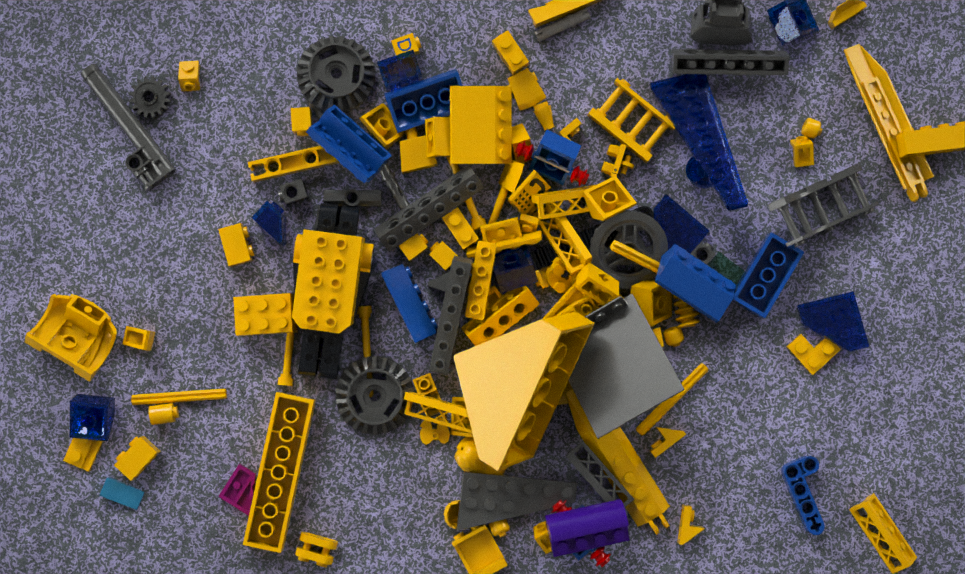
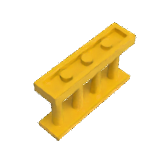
(614, 127)

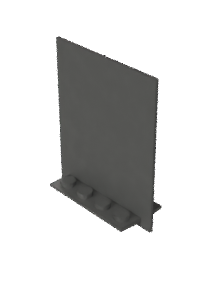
(621, 367)

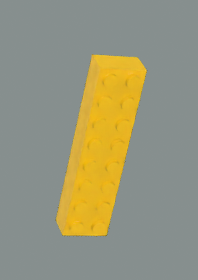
(279, 472)

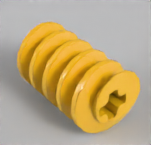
(686, 314)

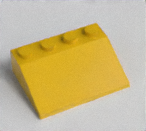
(480, 125)

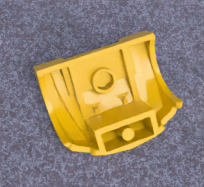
(74, 333)

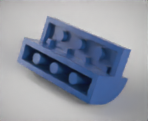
(349, 144)

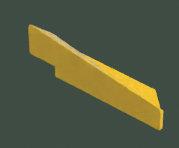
(557, 9)

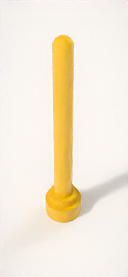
(477, 219)
(364, 313)
(286, 377)

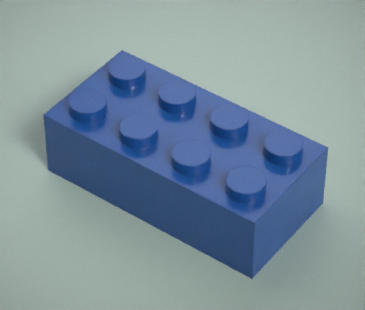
(766, 275)

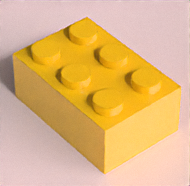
(264, 314)

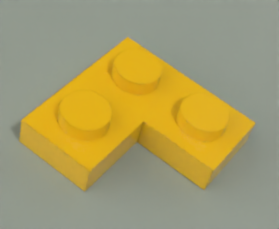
(812, 357)

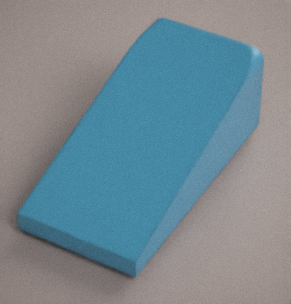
(121, 493)

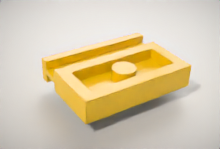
(82, 453)

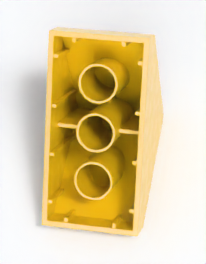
(517, 384)

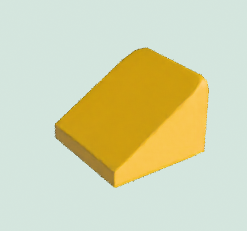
(493, 295)

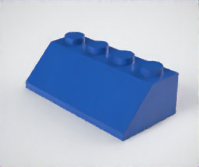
(422, 100)
(695, 282)
(409, 303)

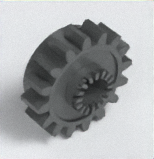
(160, 99)

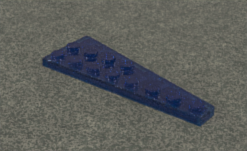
(695, 116)

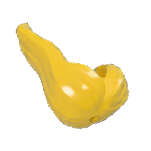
(468, 459)

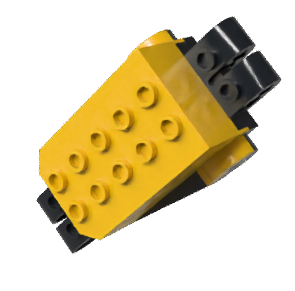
(329, 286)

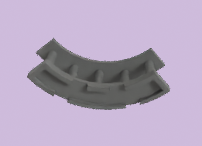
(812, 192)

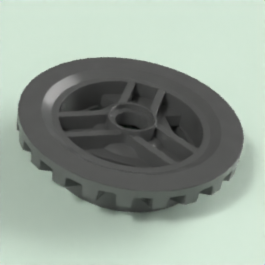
(345, 93)
(628, 225)
(355, 382)

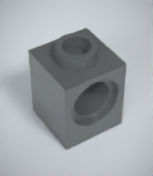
(301, 192)
(707, 248)

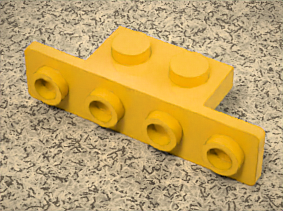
(506, 235)
(480, 281)

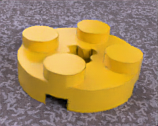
(554, 273)

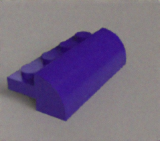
(587, 527)

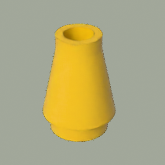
(544, 115)

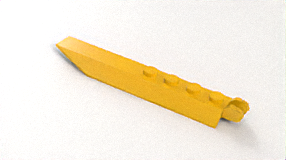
(888, 118)
(625, 464)

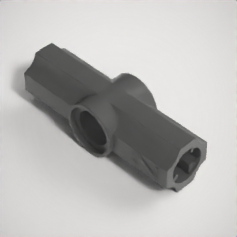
(366, 198)

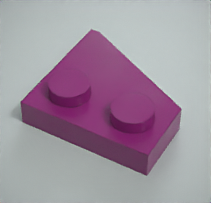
(240, 489)

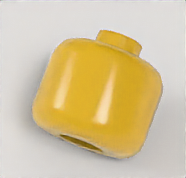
(811, 128)
(673, 336)
(499, 528)

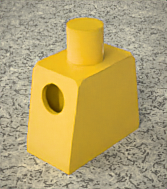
(414, 153)

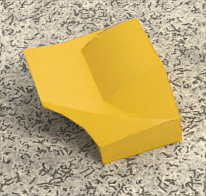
(845, 11)

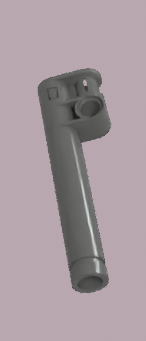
(152, 159)

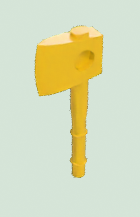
(526, 89)
(509, 181)

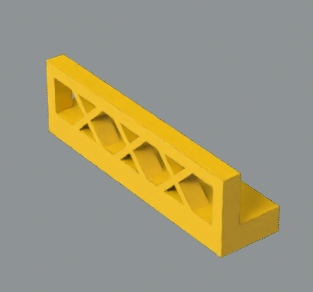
(560, 196)
(570, 237)
(441, 406)
(887, 532)

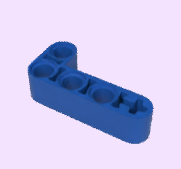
(805, 496)

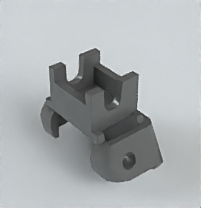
(724, 23)

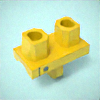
(617, 152)

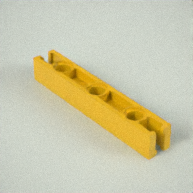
(292, 163)

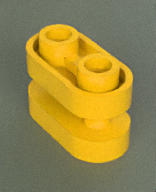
(306, 553)

